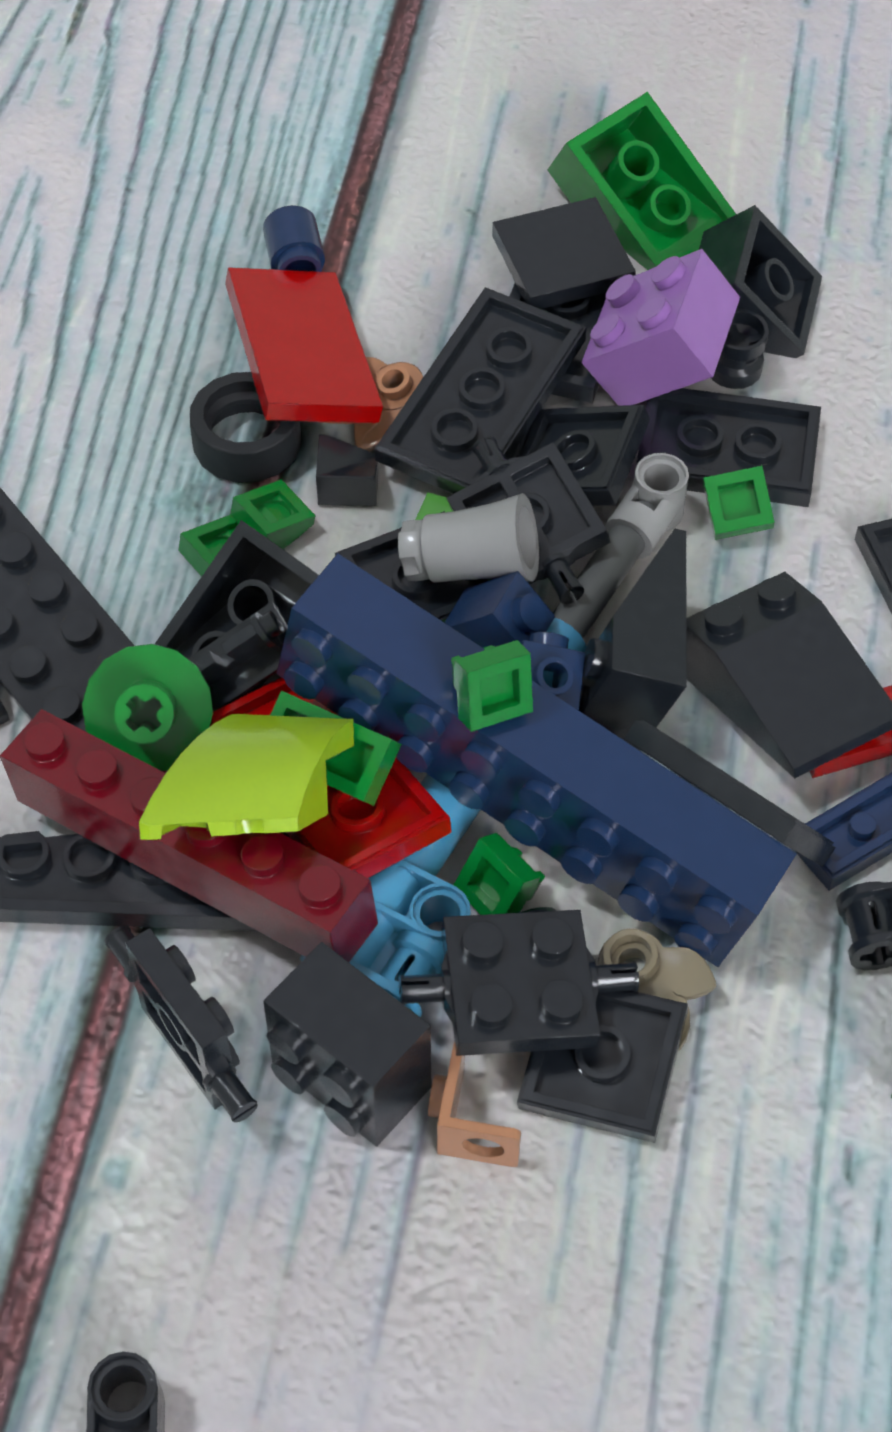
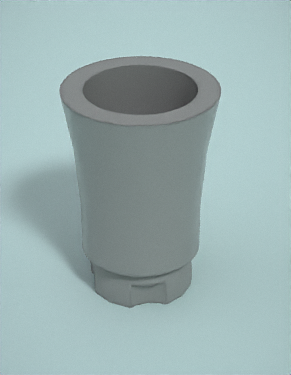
(472, 543)

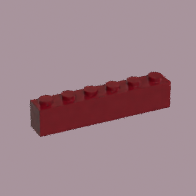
(249, 876)

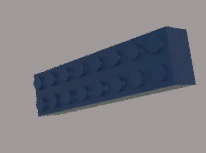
(543, 775)

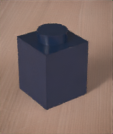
(500, 612)

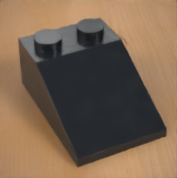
(237, 583)
(642, 653)
(786, 674)

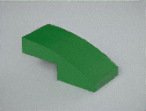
(268, 509)

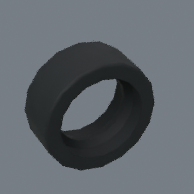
(239, 460)

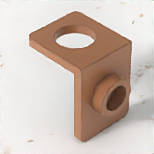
(454, 1132)

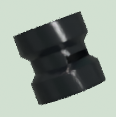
(743, 350)

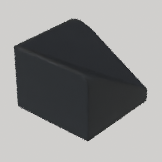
(345, 474)

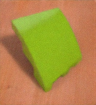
(249, 777)

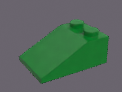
(643, 181)

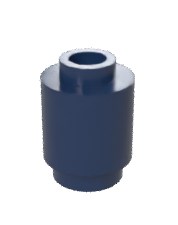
(293, 240)

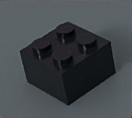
(348, 1045)

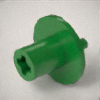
(148, 703)

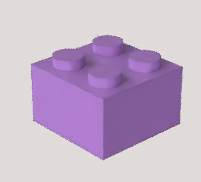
(661, 329)

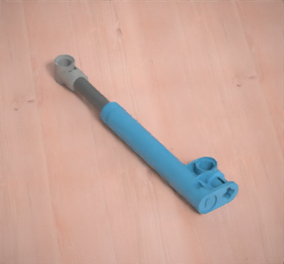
(409, 892)

